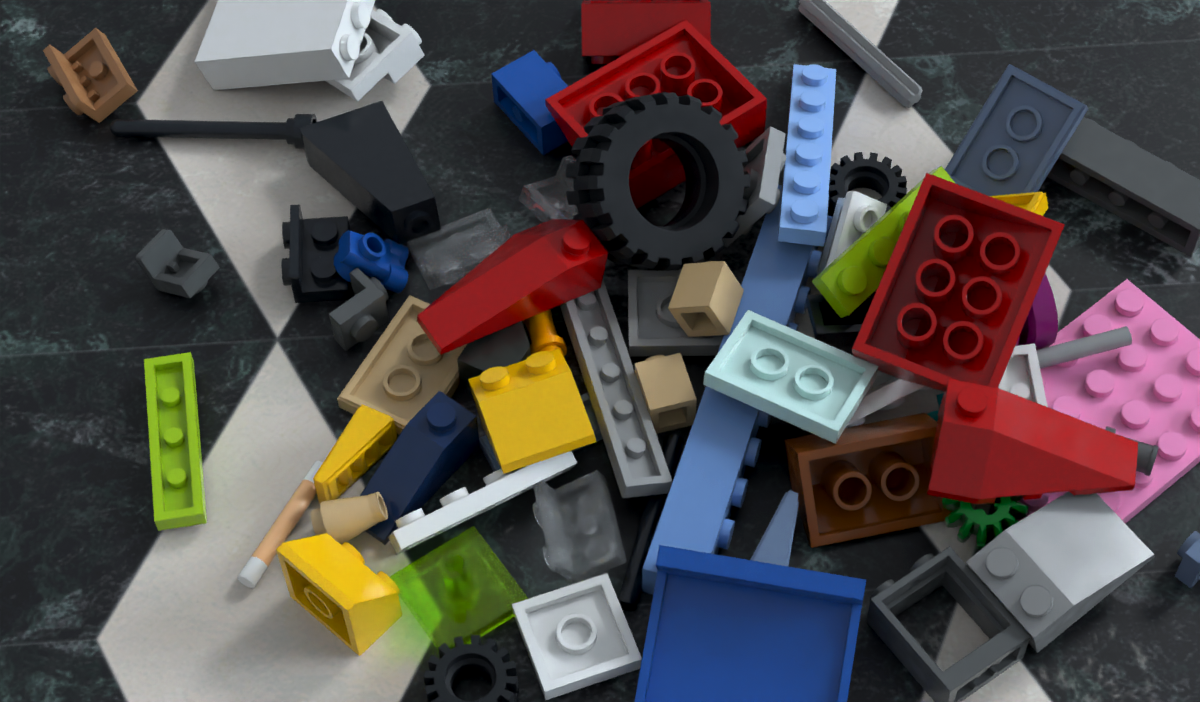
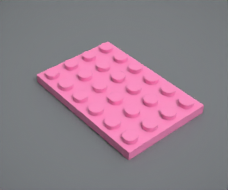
(1138, 389)

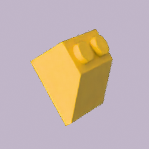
(531, 410)
(340, 589)

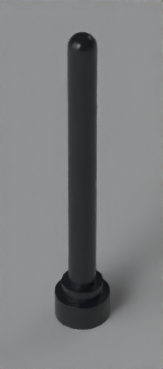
(215, 129)

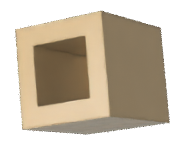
(706, 299)
(667, 391)

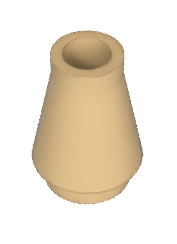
(348, 516)

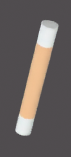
(280, 529)

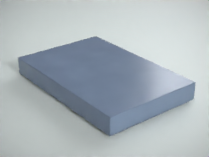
(1016, 136)

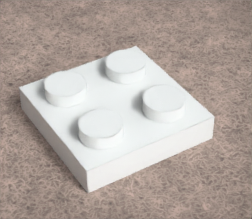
(576, 636)

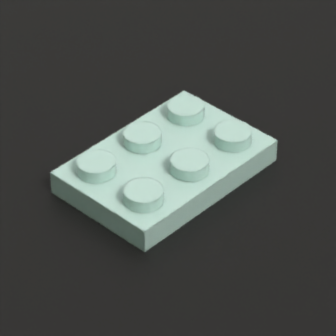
(791, 376)

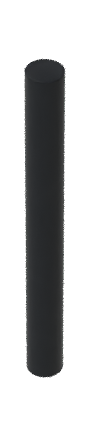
(652, 512)

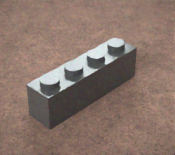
(1132, 185)

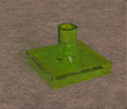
(459, 590)

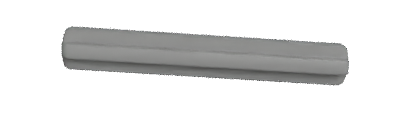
(862, 51)

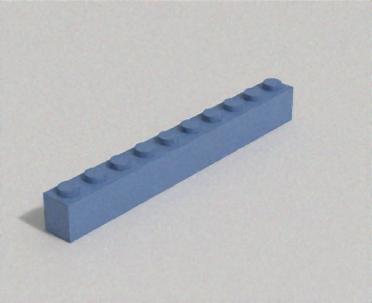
(724, 428)

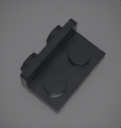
(311, 257)

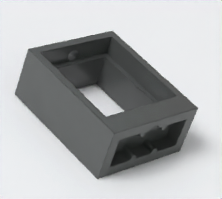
(1006, 635)

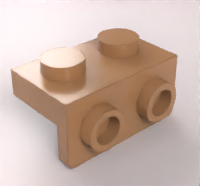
(91, 76)

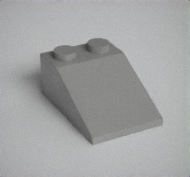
(1059, 563)

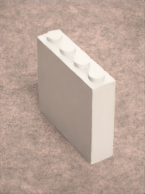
(282, 41)

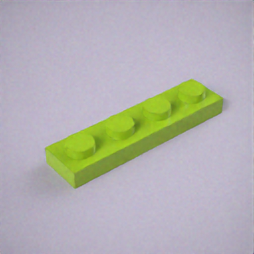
(861, 266)
(174, 442)

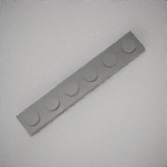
(616, 396)

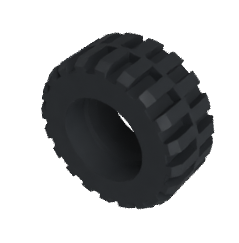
(711, 171)

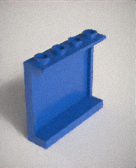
(747, 631)

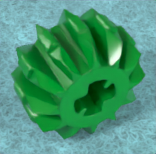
(977, 522)

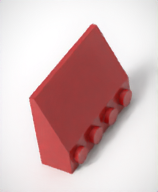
(669, 63)
(956, 287)

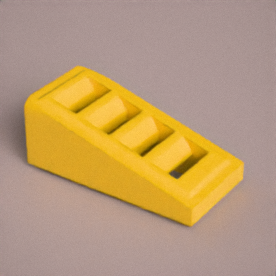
(358, 448)

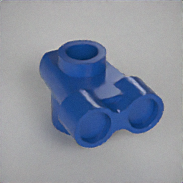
(374, 258)

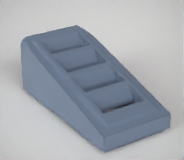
(778, 538)

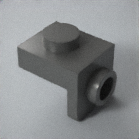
(174, 267)
(362, 314)

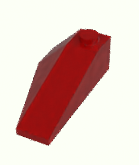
(517, 282)
(1010, 446)

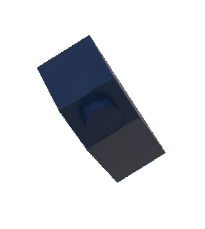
(422, 459)

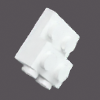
(384, 52)

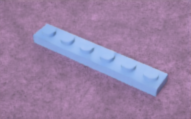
(807, 156)

